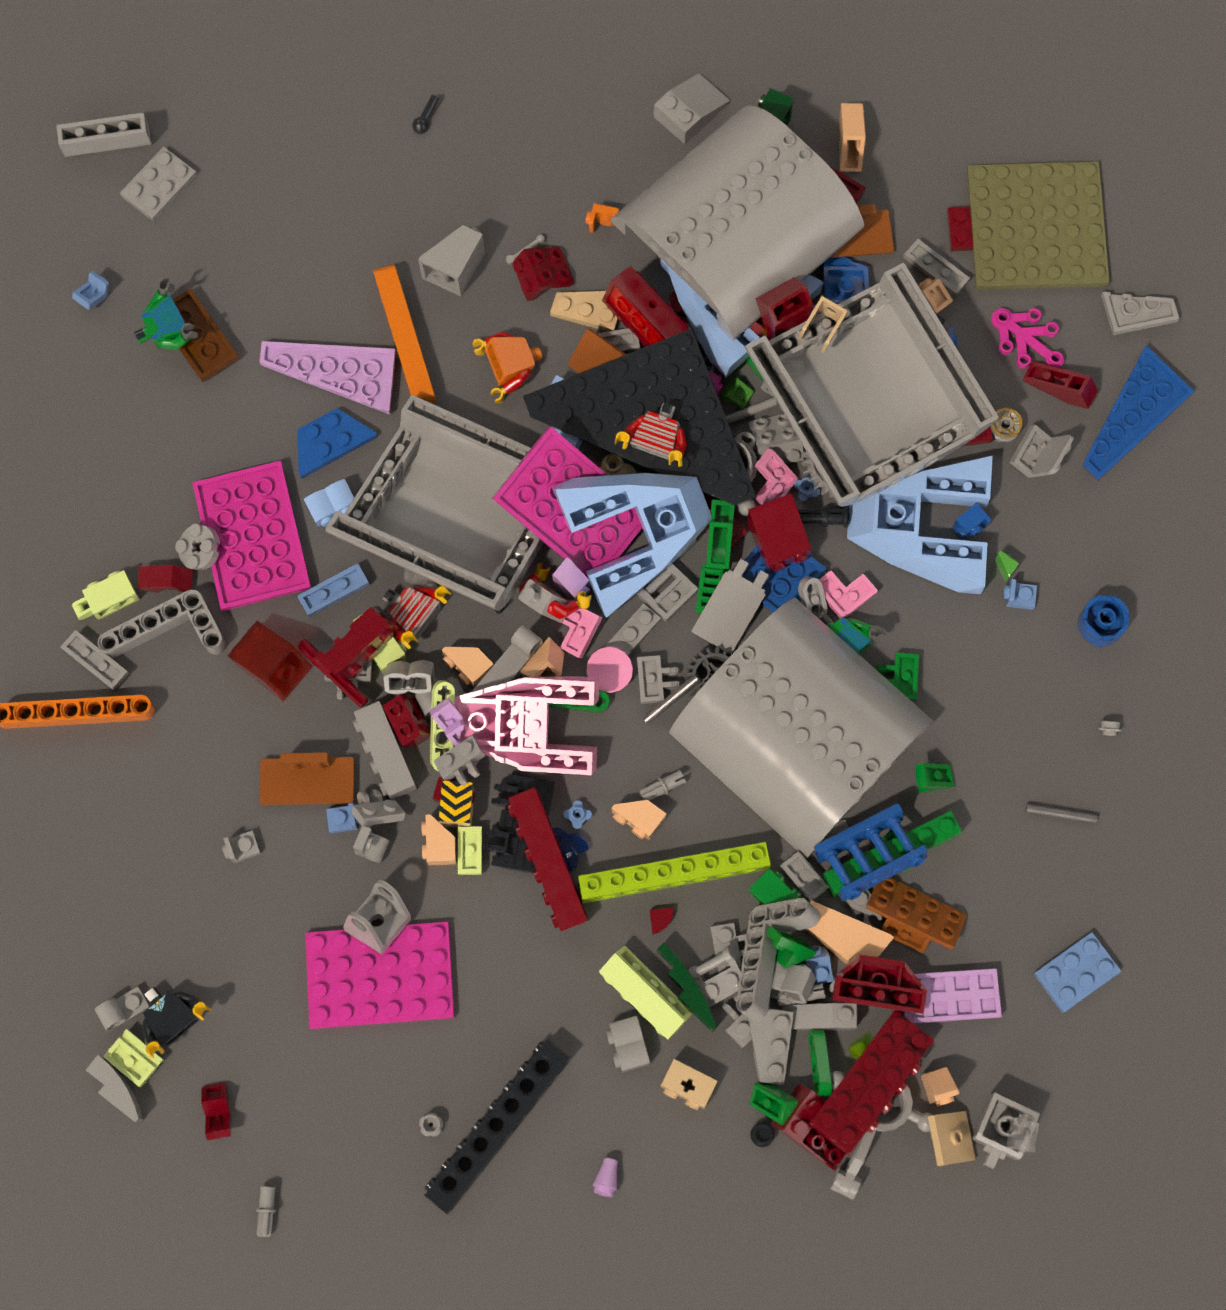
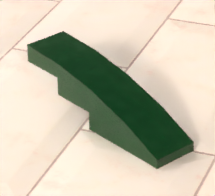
(691, 993)

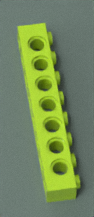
(674, 872)

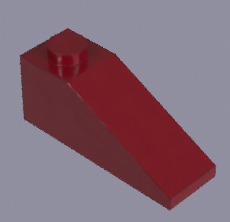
(1062, 384)

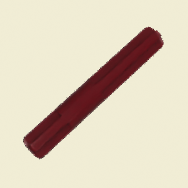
(343, 683)

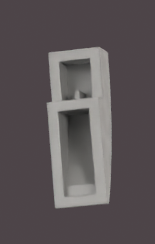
(115, 1088)

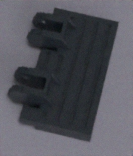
(514, 853)

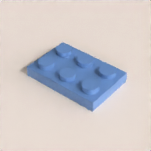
(1077, 972)

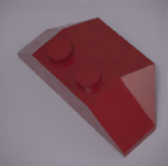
(880, 984)

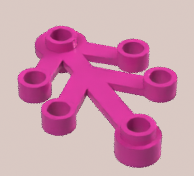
(1025, 336)

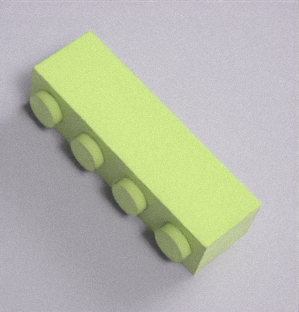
(645, 992)

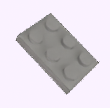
(158, 184)

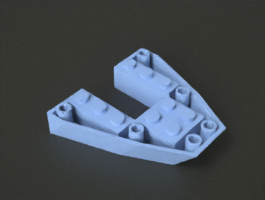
(719, 347)
(668, 510)
(890, 525)

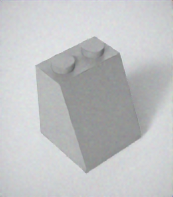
(453, 260)

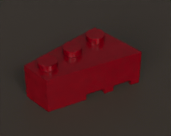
(359, 644)

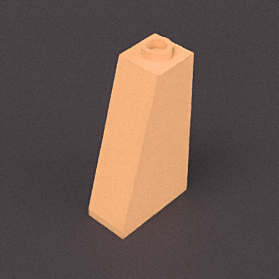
(846, 935)

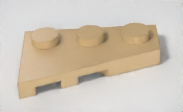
(584, 309)

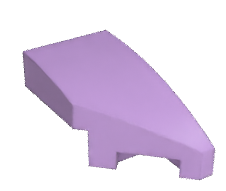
(449, 720)

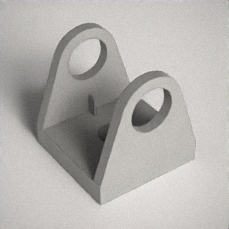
(379, 906)

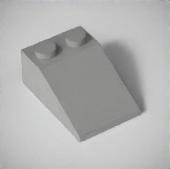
(689, 107)

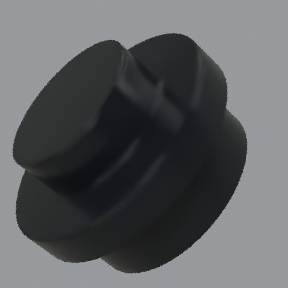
(762, 1134)

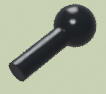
(420, 124)

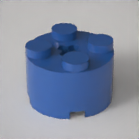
(1102, 608)

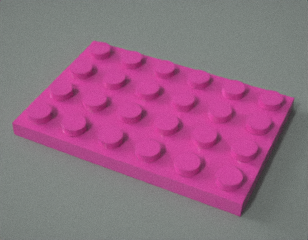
(532, 502)
(257, 535)
(363, 987)

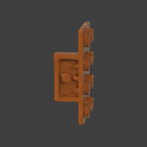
(873, 238)
(592, 352)
(306, 779)
(914, 916)

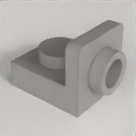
(241, 847)

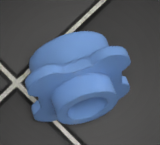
(804, 494)
(577, 808)

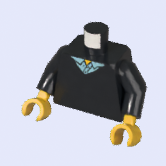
(169, 1018)

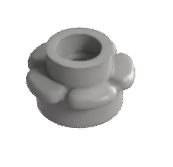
(1110, 728)
(437, 1124)

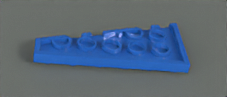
(1143, 404)

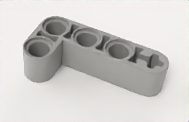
(522, 648)

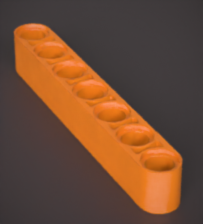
(403, 333)
(83, 715)

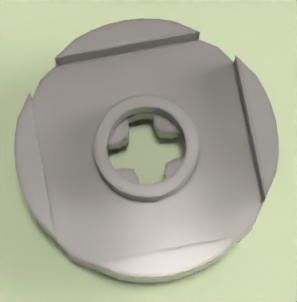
(188, 547)

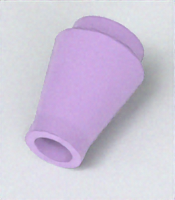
(606, 1180)

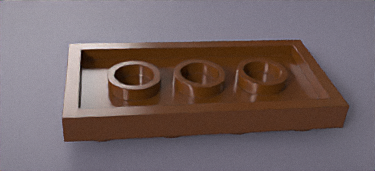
(211, 349)

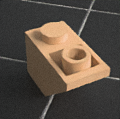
(469, 662)
(545, 662)
(641, 816)
(440, 843)
(939, 1087)

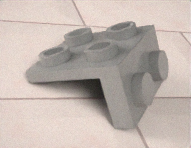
(777, 435)
(1040, 453)

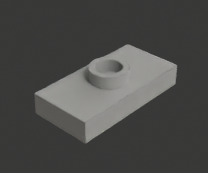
(804, 876)

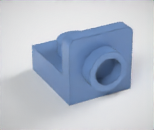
(1020, 595)
(341, 819)

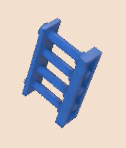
(870, 829)

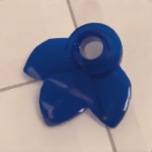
(570, 846)

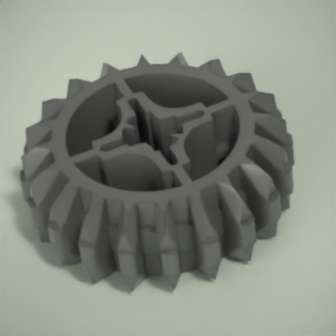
(704, 660)

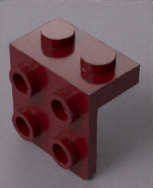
(541, 270)

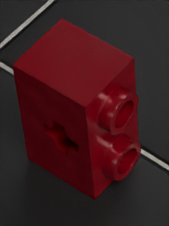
(407, 720)

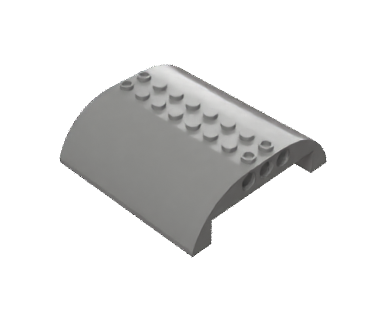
(744, 215)
(881, 394)
(434, 507)
(798, 725)

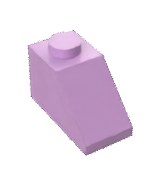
(570, 580)

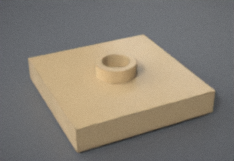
(951, 1138)

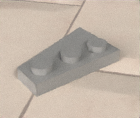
(1138, 313)
(771, 1045)

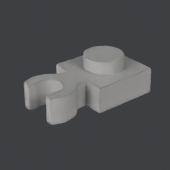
(858, 906)

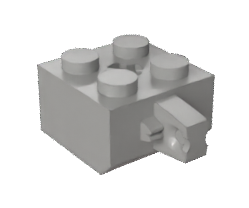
(990, 1133)

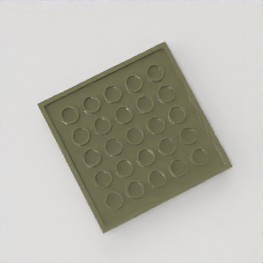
(1037, 225)

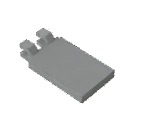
(731, 608)

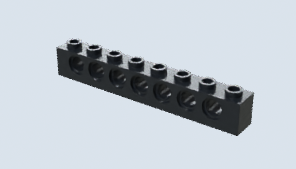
(448, 1200)

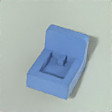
(92, 292)
(820, 965)

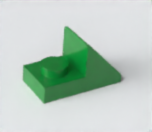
(933, 777)
(790, 948)

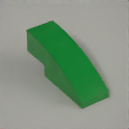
(720, 535)

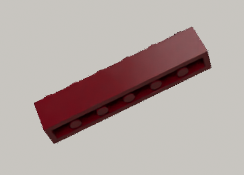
(548, 859)

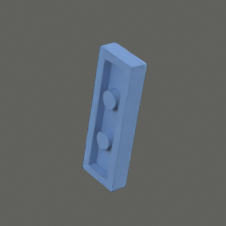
(333, 590)

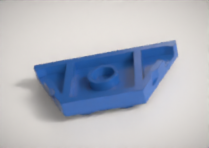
(843, 279)
(329, 440)

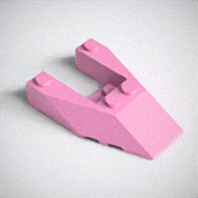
(513, 722)

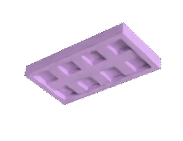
(959, 996)

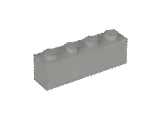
(103, 134)
(385, 751)

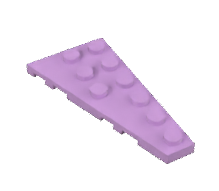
(348, 371)

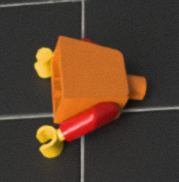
(509, 359)

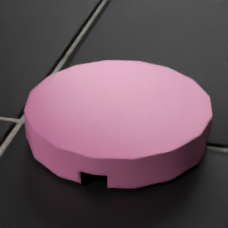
(612, 668)

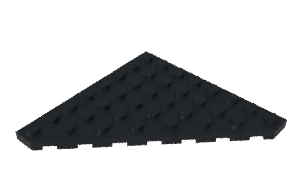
(618, 392)

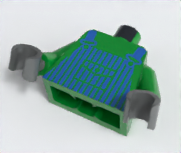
(164, 321)
(854, 632)

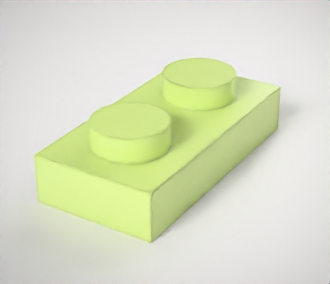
(470, 850)

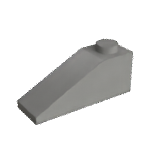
(824, 1016)

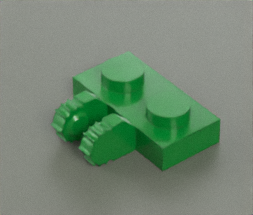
(905, 673)

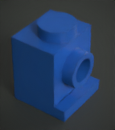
(971, 522)

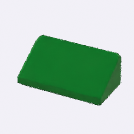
(772, 1102)

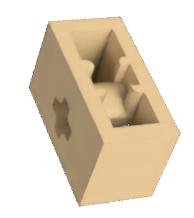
(681, 1073)

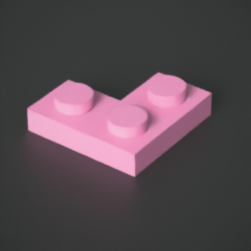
(778, 477)
(846, 599)
(582, 629)

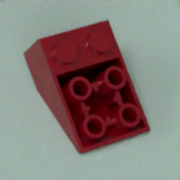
(785, 307)
(800, 1132)

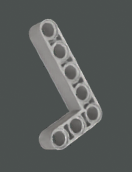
(164, 624)
(760, 954)

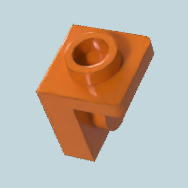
(600, 214)

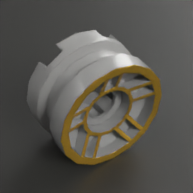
(1010, 417)

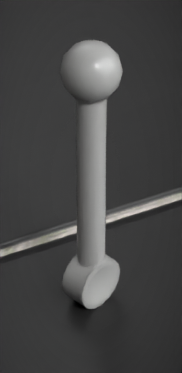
(510, 258)

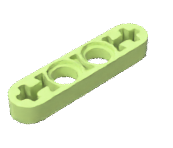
(435, 728)

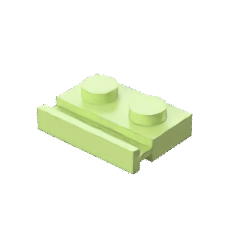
(131, 1058)

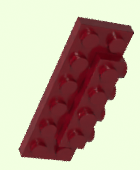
(872, 1083)

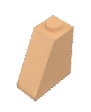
(851, 137)

